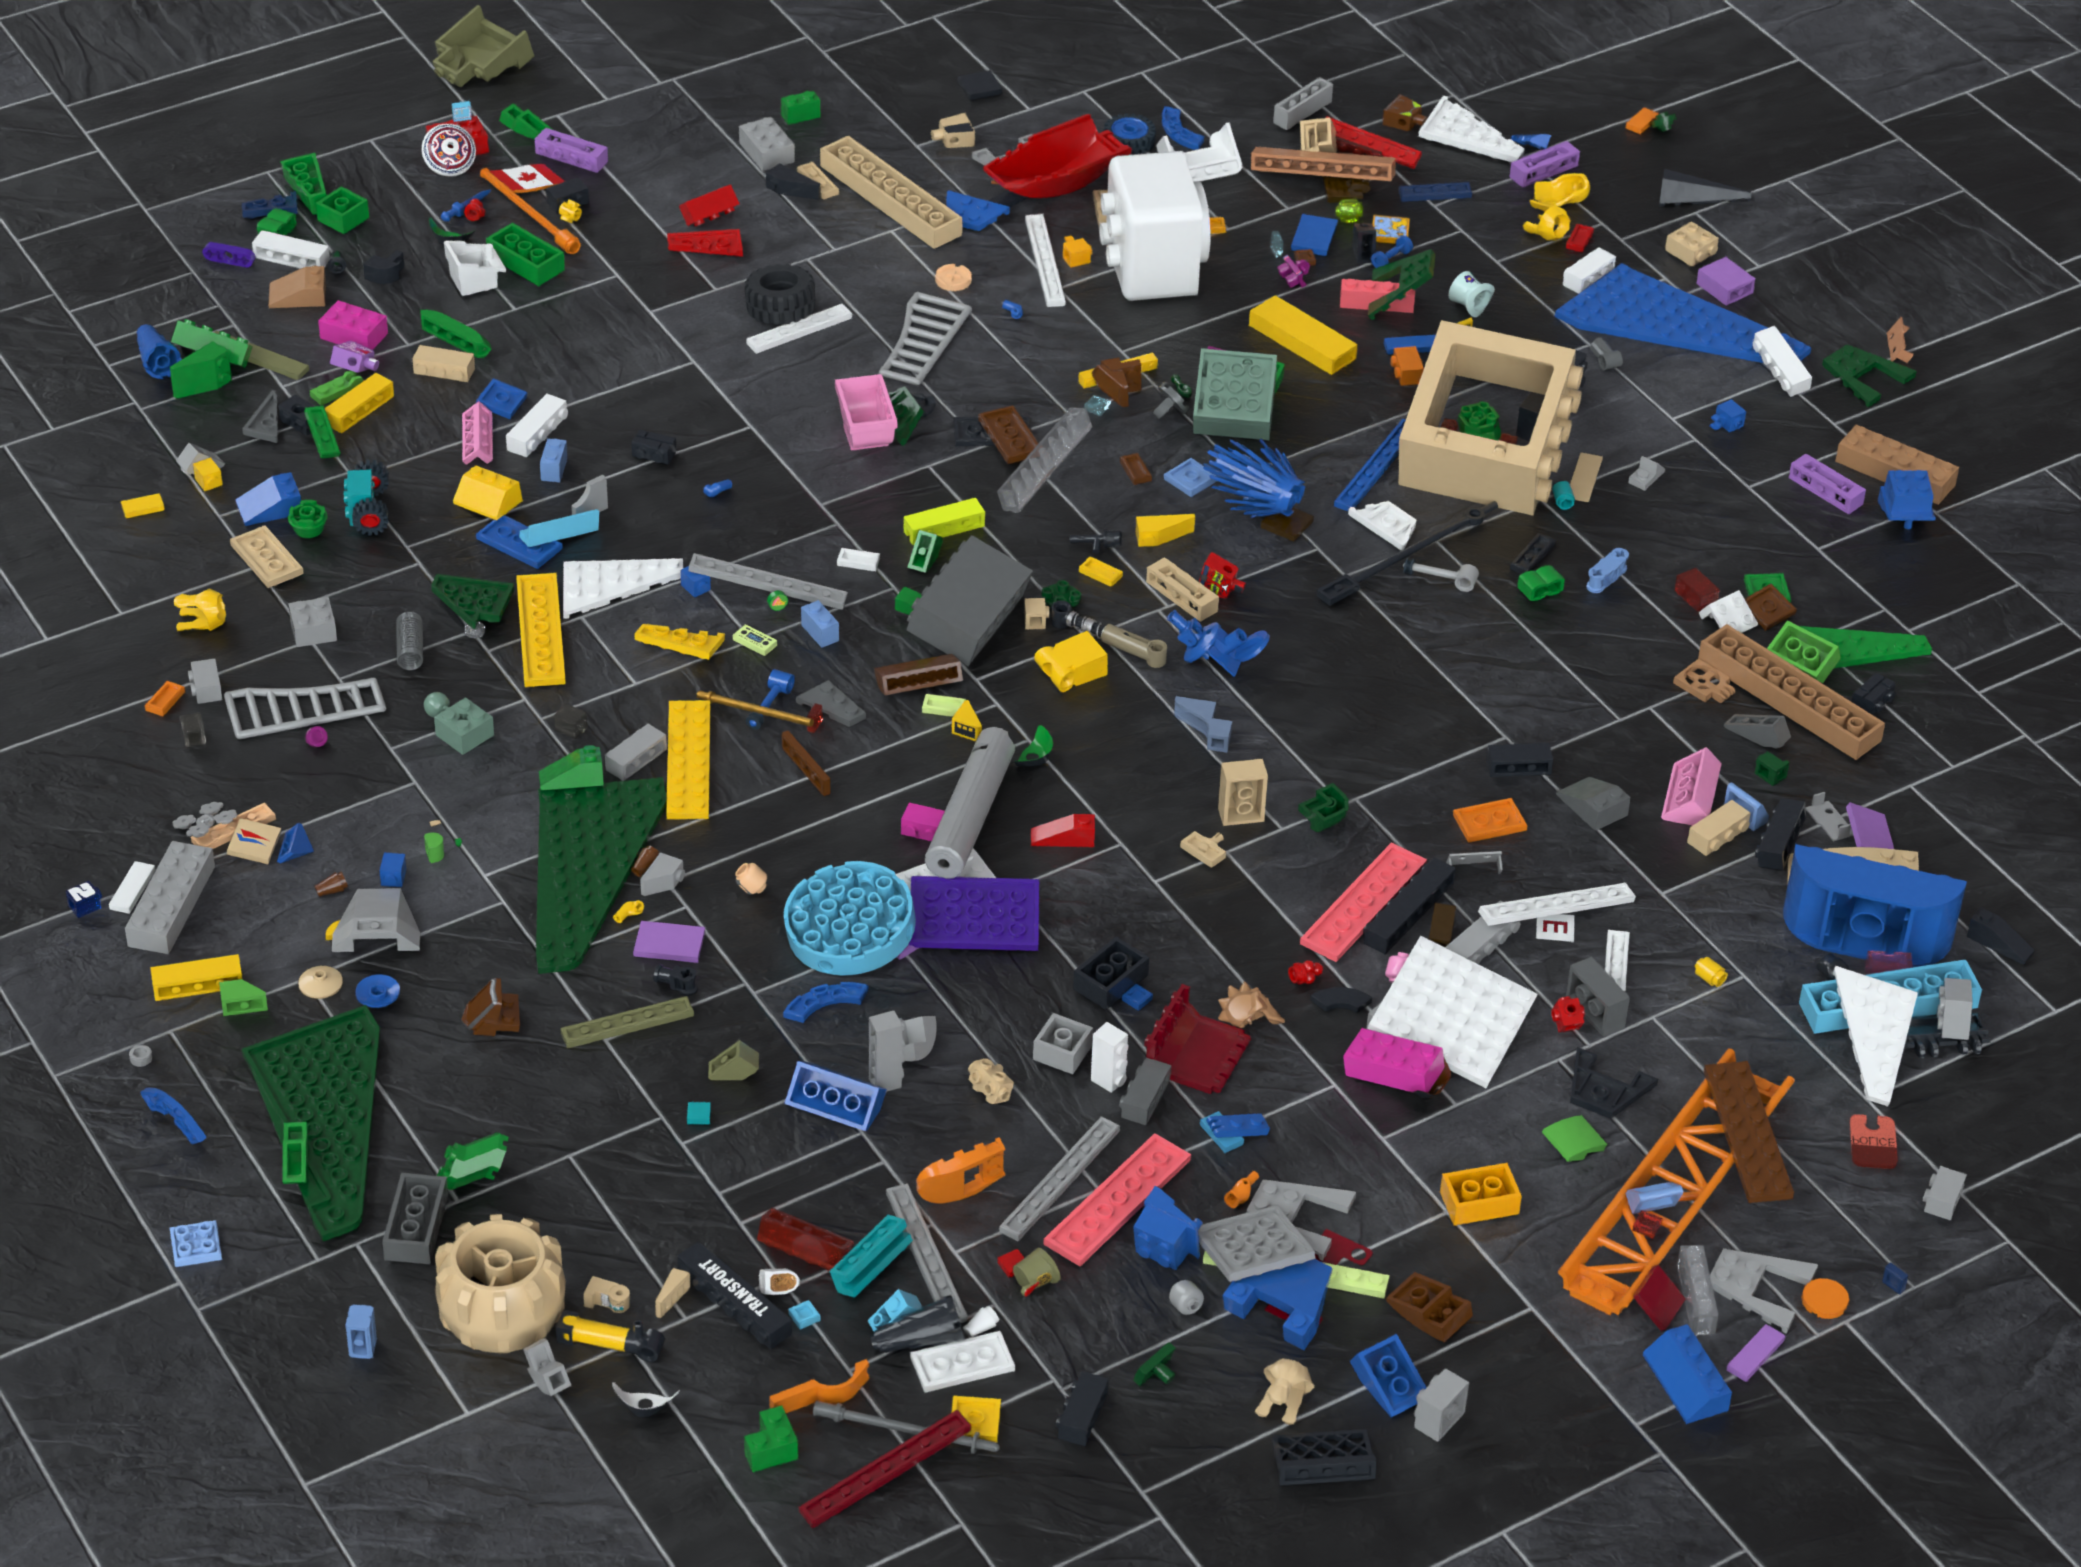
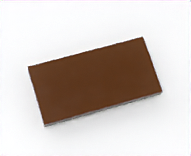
(1009, 433)

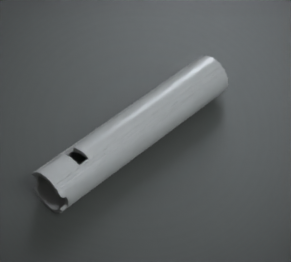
(970, 803)

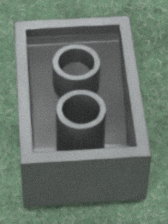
(1596, 801)

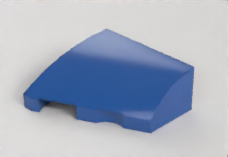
(1538, 140)

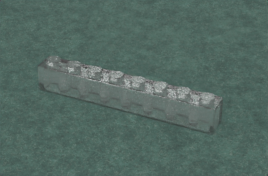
(1044, 459)

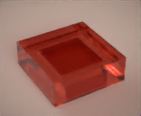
(817, 715)
(1647, 1224)

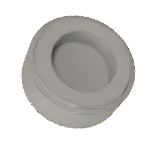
(140, 1055)

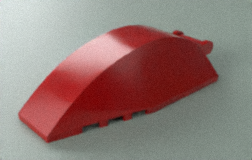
(1057, 160)

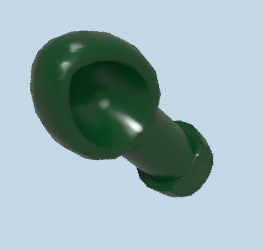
(1183, 389)

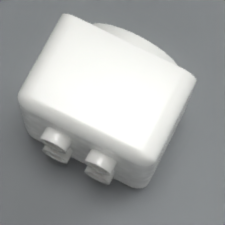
(1155, 225)

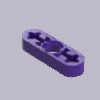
(241, 256)

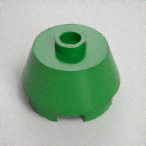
(307, 518)

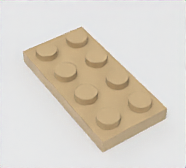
(266, 556)

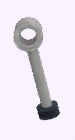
(1464, 578)

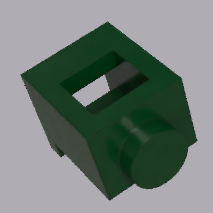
(1771, 768)

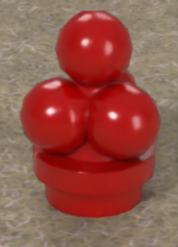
(474, 210)
(1305, 972)

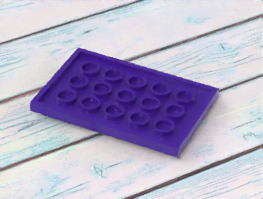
(975, 913)

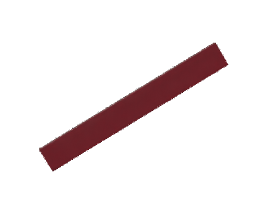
(884, 1468)

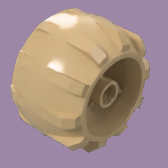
(520, 1278)

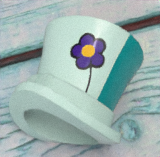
(1471, 293)

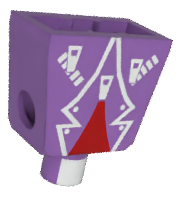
(353, 357)

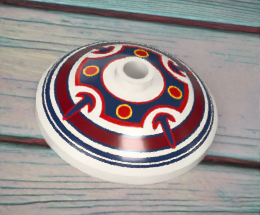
(445, 160)

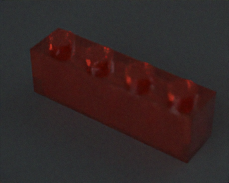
(802, 1239)

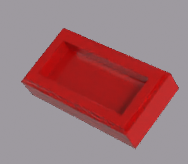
(1579, 238)

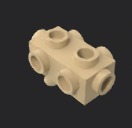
(990, 1080)

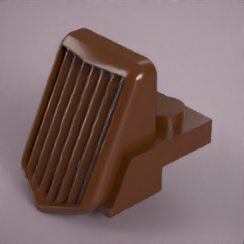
(1118, 378)

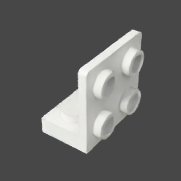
(1731, 611)

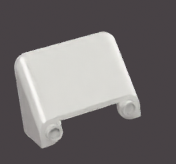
(1212, 162)

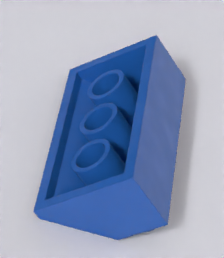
(835, 1095)
(1688, 1374)

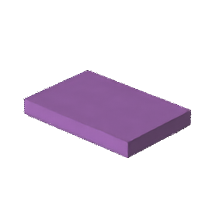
(1869, 827)
(669, 941)

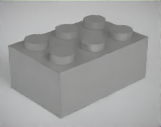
(766, 143)

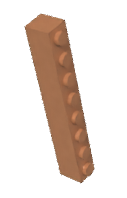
(1323, 163)

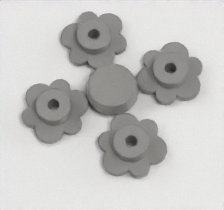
(206, 820)

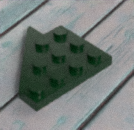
(473, 598)

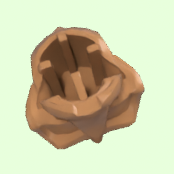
(1247, 1005)

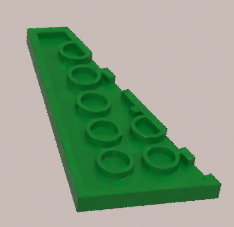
(1871, 647)

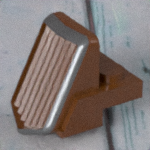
(492, 1011)

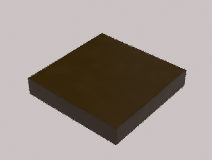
(1288, 527)

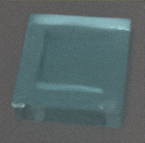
(1277, 244)
(1097, 405)

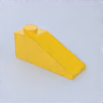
(1163, 528)

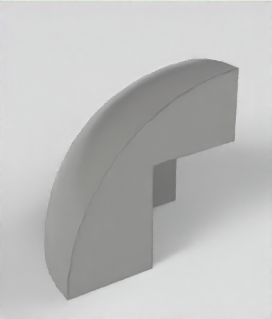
(918, 1037)

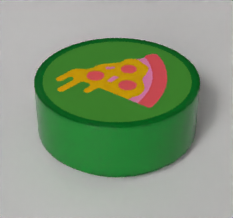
(777, 600)

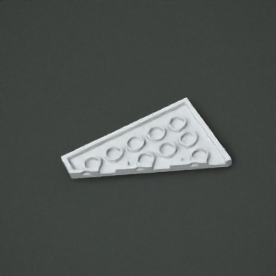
(1459, 128)
(597, 582)
(1878, 1027)

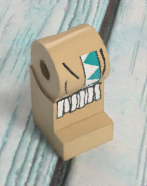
(607, 1294)

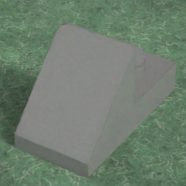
(1646, 473)

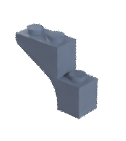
(1201, 716)

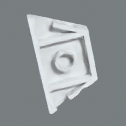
(1387, 522)

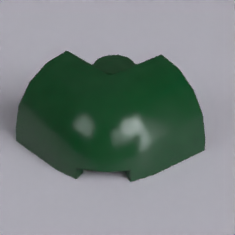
(1326, 808)

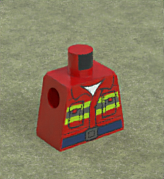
(1220, 576)

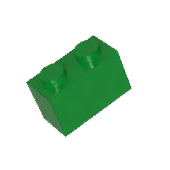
(800, 107)

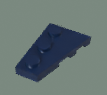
(262, 207)

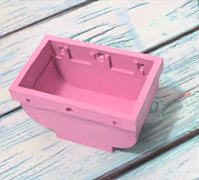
(866, 411)

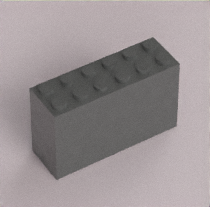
(968, 600)

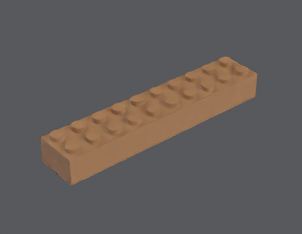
(1792, 692)

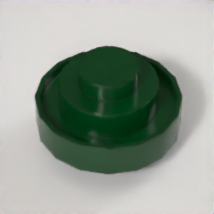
(1664, 121)

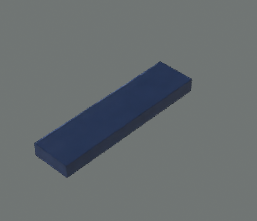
(1435, 191)

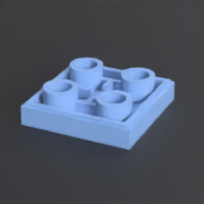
(195, 1243)

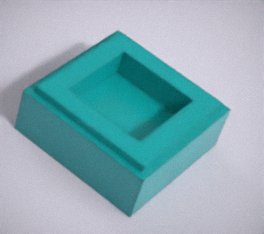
(698, 1113)

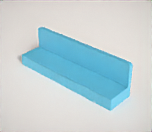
(560, 528)

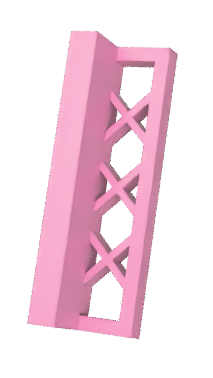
(479, 435)

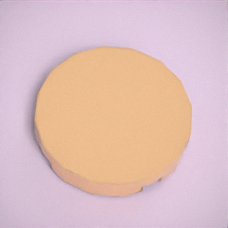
(953, 277)

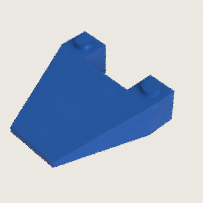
(1294, 1289)

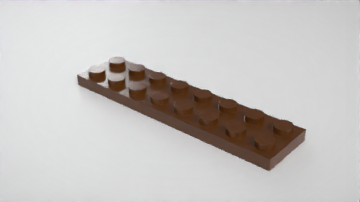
(1748, 1132)

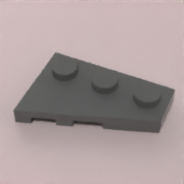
(833, 703)

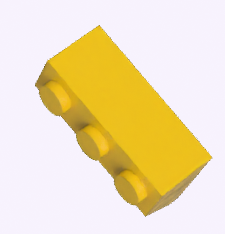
(487, 493)

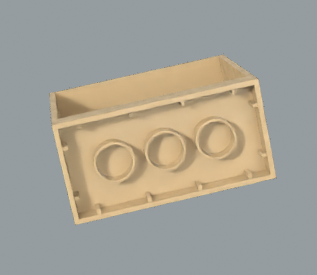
(1478, 466)

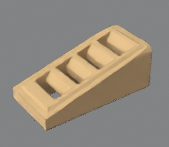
(673, 1289)

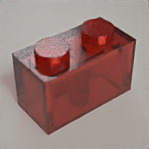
(1696, 589)

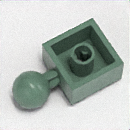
(460, 725)

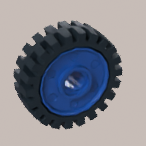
(1133, 131)

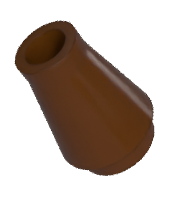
(644, 860)
(332, 884)

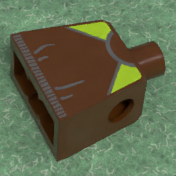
(1403, 114)

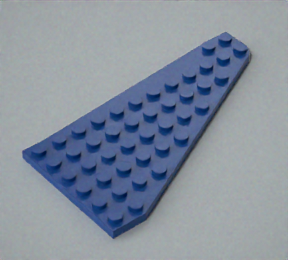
(1651, 311)

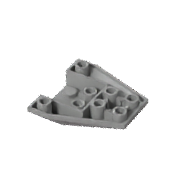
(377, 916)

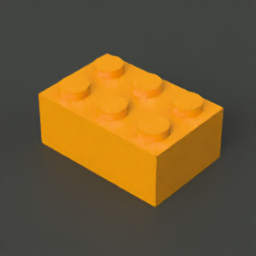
(1480, 1194)

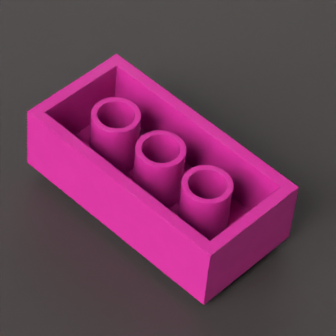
(1393, 1061)

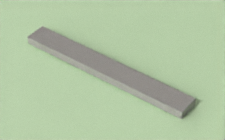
(767, 581)
(1059, 1179)
(923, 1247)

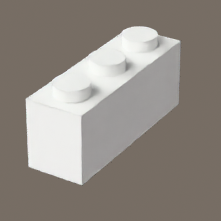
(1588, 270)
(1109, 1057)

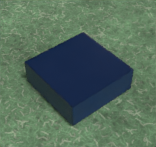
(1895, 1278)

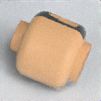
(751, 878)

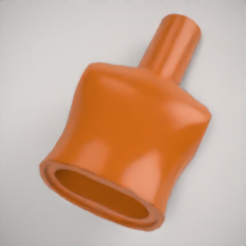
(1241, 1191)

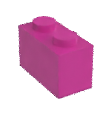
(920, 821)

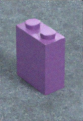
(1725, 281)

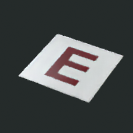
(1556, 927)

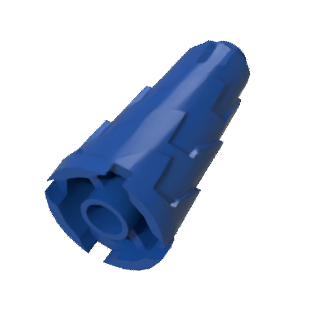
(156, 352)

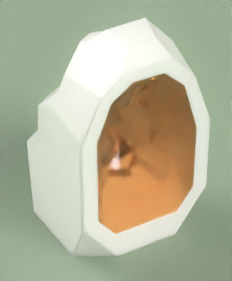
(777, 1281)

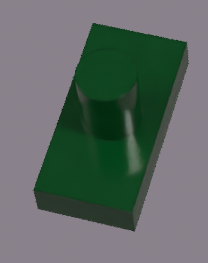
(1157, 1366)

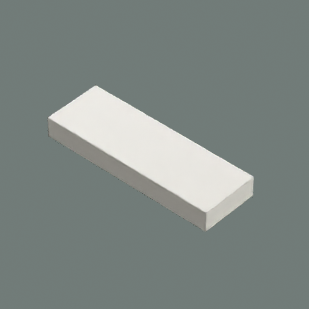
(132, 887)

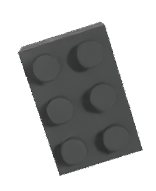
(1599, 994)

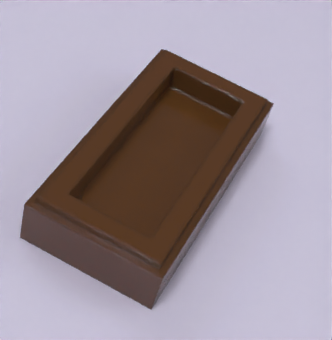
(1135, 468)

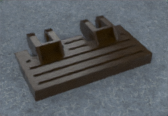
(1344, 188)

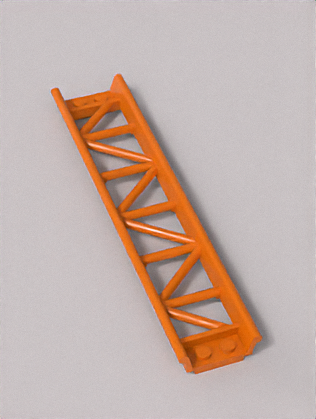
(1590, 1282)

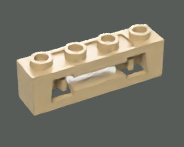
(1182, 589)

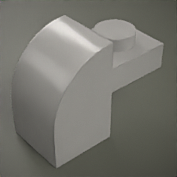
(544, 1370)

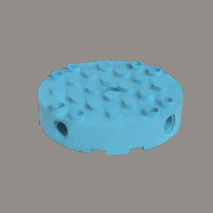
(849, 918)

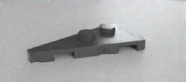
(264, 421)

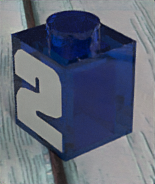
(83, 899)

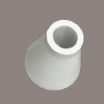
(981, 1322)

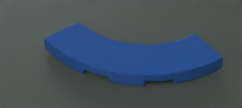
(1174, 129)
(824, 995)
(165, 1104)

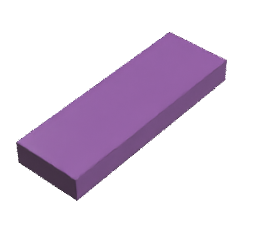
(1756, 1353)

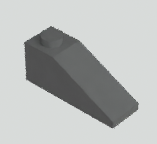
(1761, 729)

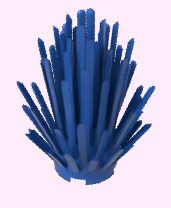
(1262, 484)

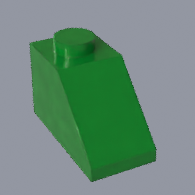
(925, 551)

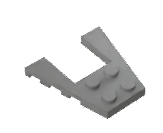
(1290, 1199)
(1739, 1274)

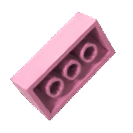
(1692, 788)

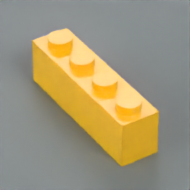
(359, 402)
(194, 977)

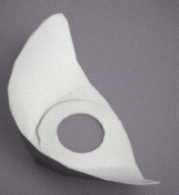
(632, 1399)

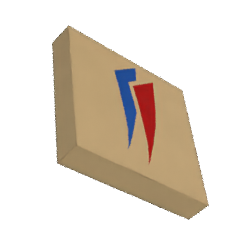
(254, 841)

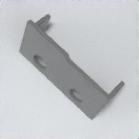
(1829, 822)
(1456, 859)

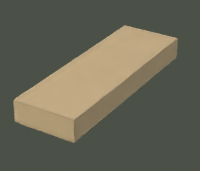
(810, 170)

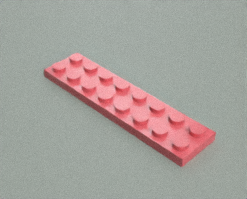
(1362, 901)
(1116, 1199)

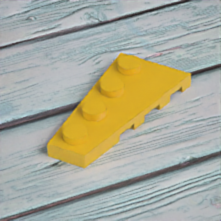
(680, 640)

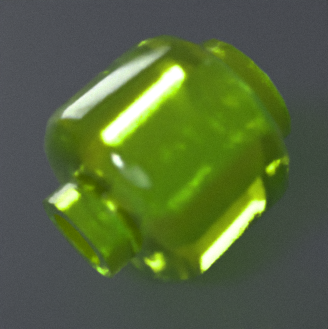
(1349, 210)

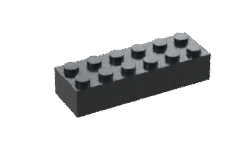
(1532, 404)

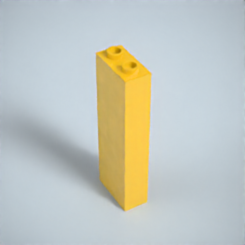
(1303, 335)

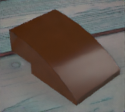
(1430, 1306)

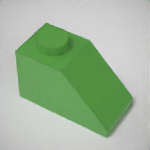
(241, 998)

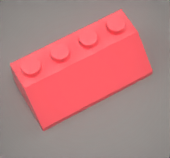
(1360, 293)

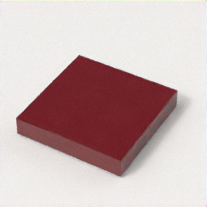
(1659, 1297)

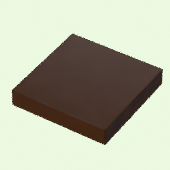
(1769, 607)

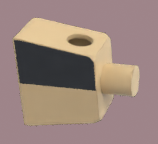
(955, 132)

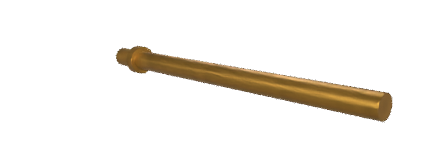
(754, 708)

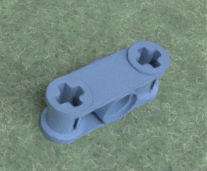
(1607, 570)

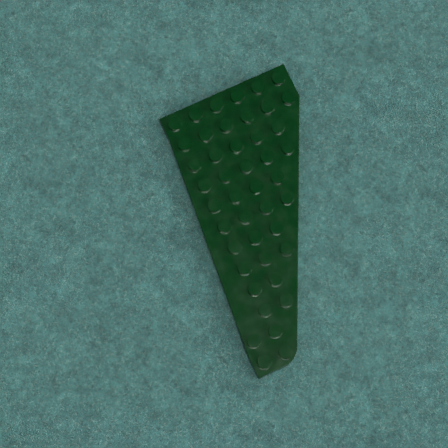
(584, 860)

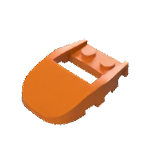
(945, 1179)

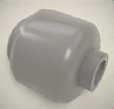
(1186, 1297)

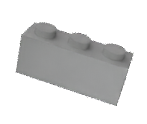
(635, 752)

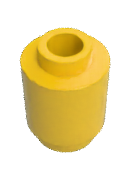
(1710, 971)

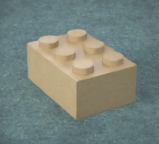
(1242, 792)

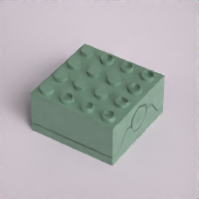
(1235, 394)

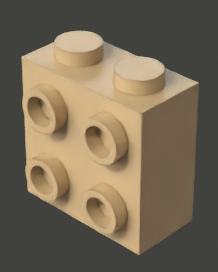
(1691, 244)

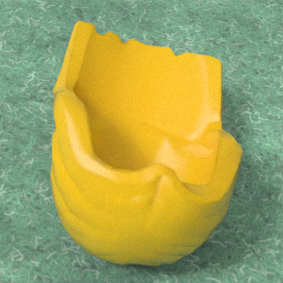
(1563, 190)

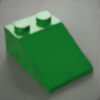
(201, 371)
(575, 770)

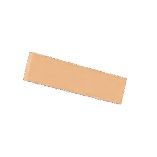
(223, 833)

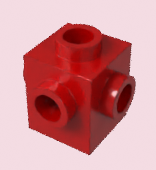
(1568, 1014)

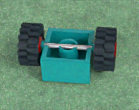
(359, 498)

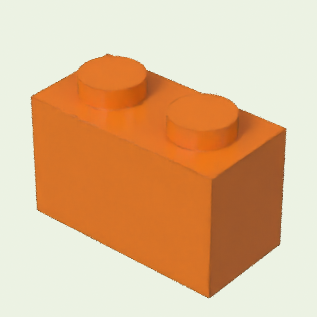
(1407, 365)

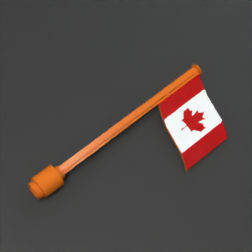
(530, 179)

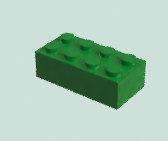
(527, 254)

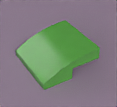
(1574, 1138)

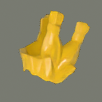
(1553, 216)
(209, 610)

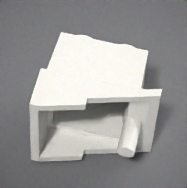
(473, 266)

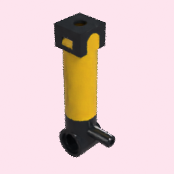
(644, 1344)

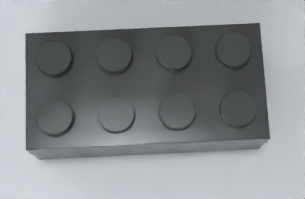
(415, 1218)

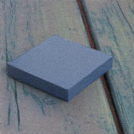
(1189, 477)

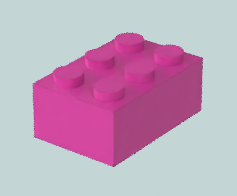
(353, 323)

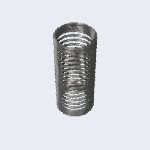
(401, 640)

